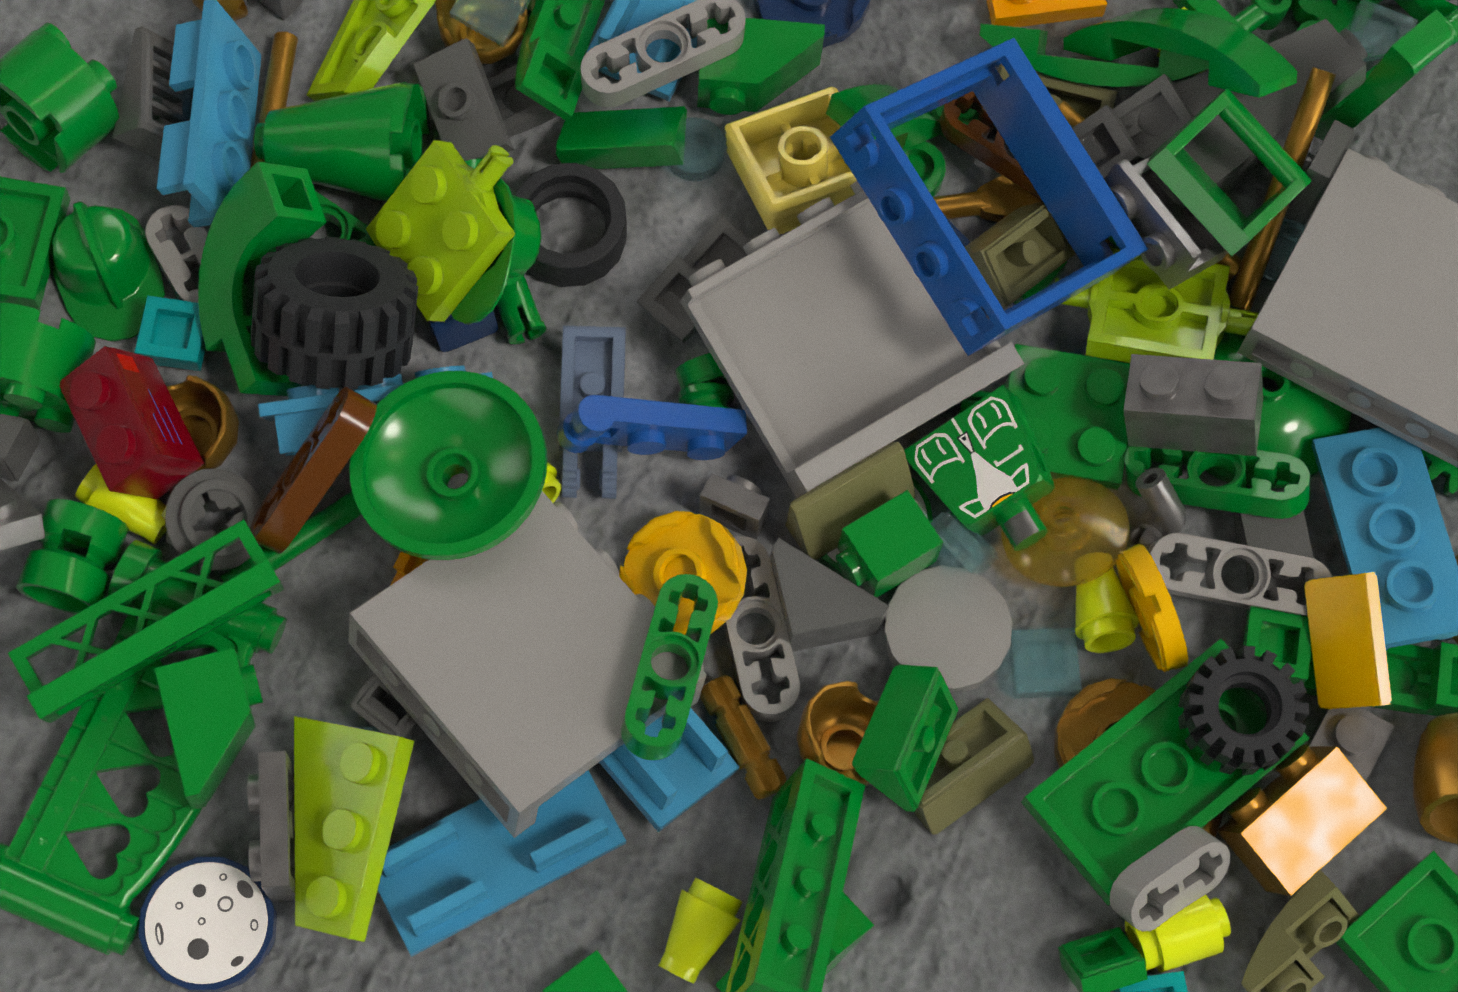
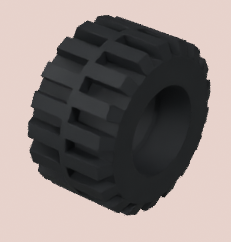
(333, 312)

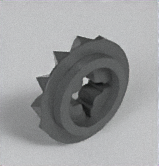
(221, 492)

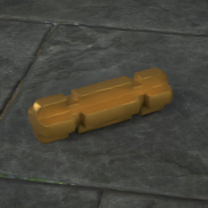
(743, 737)

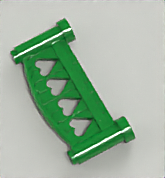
(41, 869)

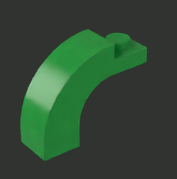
(258, 214)

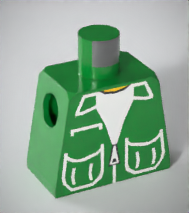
(988, 468)

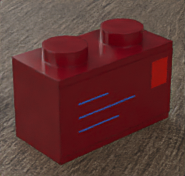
(130, 423)

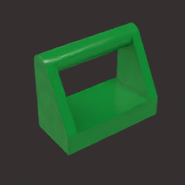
(1204, 196)

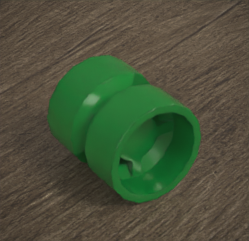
(65, 578)

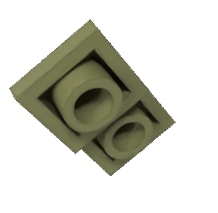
(1304, 926)

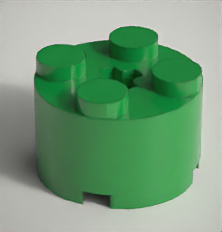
(54, 100)
(34, 363)

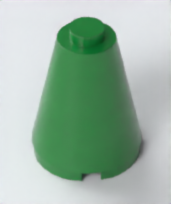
(351, 140)

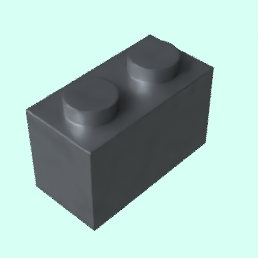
(1194, 404)

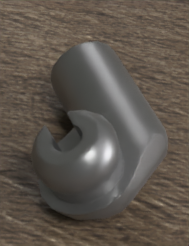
(1163, 510)

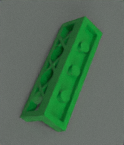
(147, 643)
(797, 883)

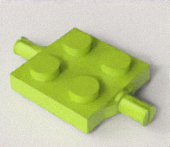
(445, 224)
(1143, 317)

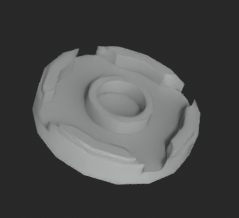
(949, 623)

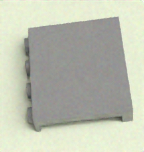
(1372, 305)
(833, 341)
(516, 659)

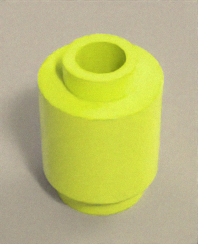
(1184, 937)

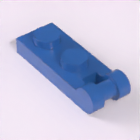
(652, 427)

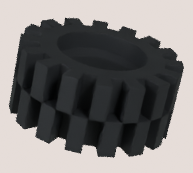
(1266, 680)

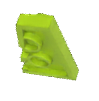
(366, 45)
(344, 819)

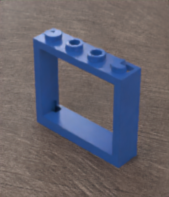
(1045, 151)

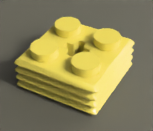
(789, 159)

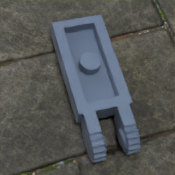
(591, 366)

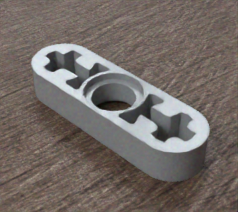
(671, 26)
(1194, 550)
(782, 670)

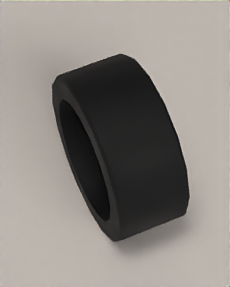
(590, 185)

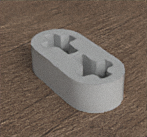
(176, 266)
(1169, 878)

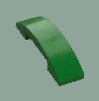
(553, 52)
(1234, 54)
(1091, 72)
(1419, 676)

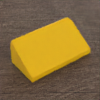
(1347, 641)

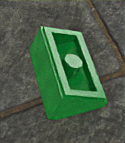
(624, 138)
(906, 734)

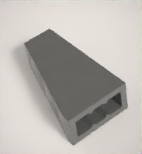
(1317, 46)

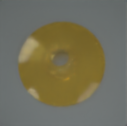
(1077, 548)

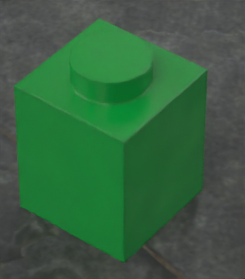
(888, 545)

